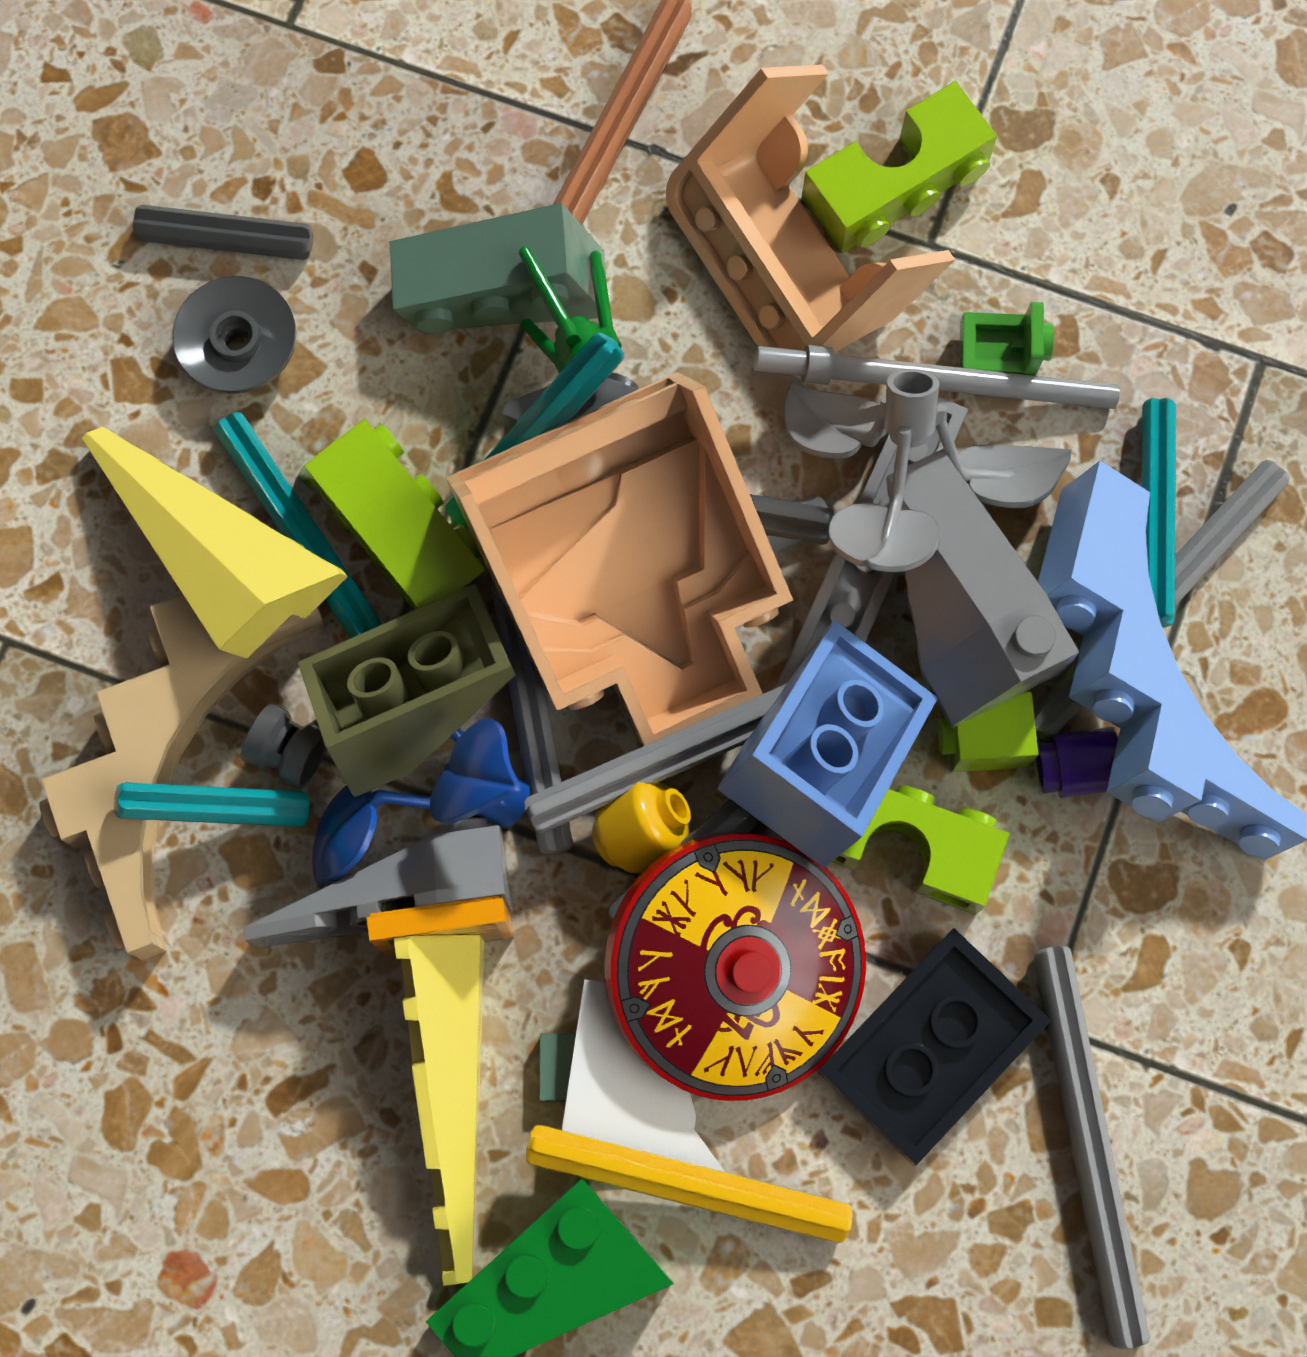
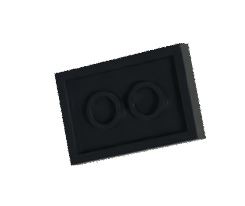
(934, 1047)

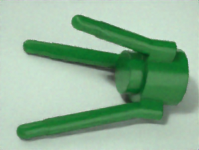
(574, 331)

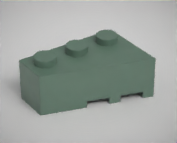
(478, 279)

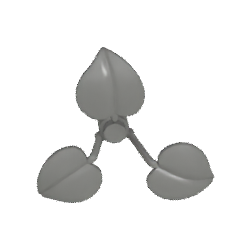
(905, 539)

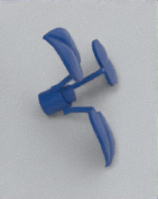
(473, 783)

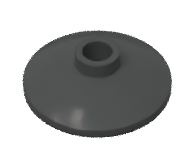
(228, 310)

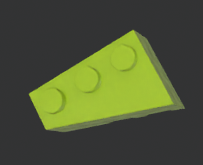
(393, 515)

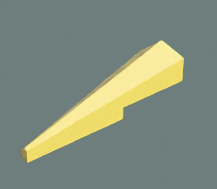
(224, 560)
(445, 1031)

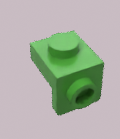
(1006, 341)

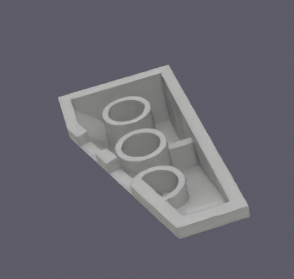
(975, 604)
(436, 870)

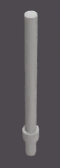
(821, 365)

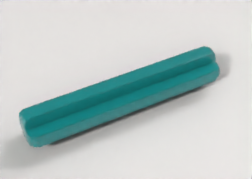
(211, 804)

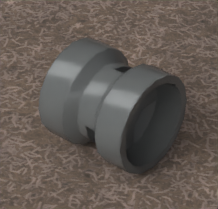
(284, 746)

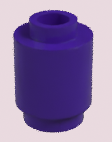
(1077, 762)

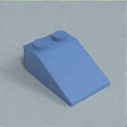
(829, 746)

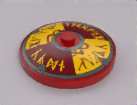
(735, 966)

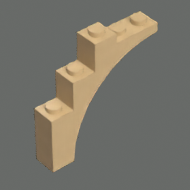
(149, 727)

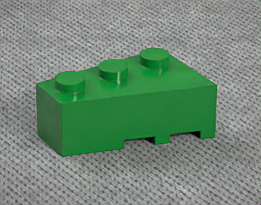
(549, 1281)

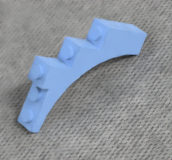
(1127, 675)

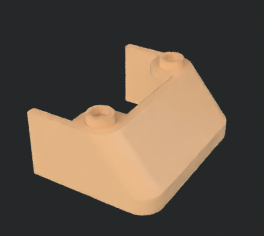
(761, 240)

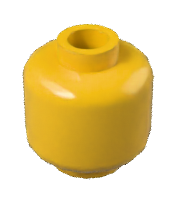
(641, 826)

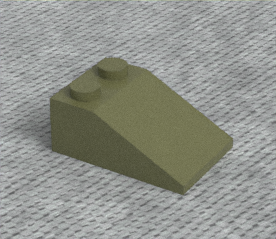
(405, 687)

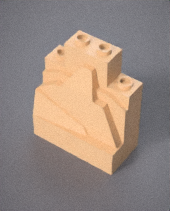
(629, 556)

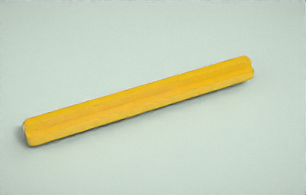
(688, 1184)

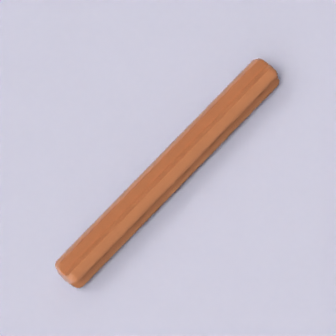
(624, 107)

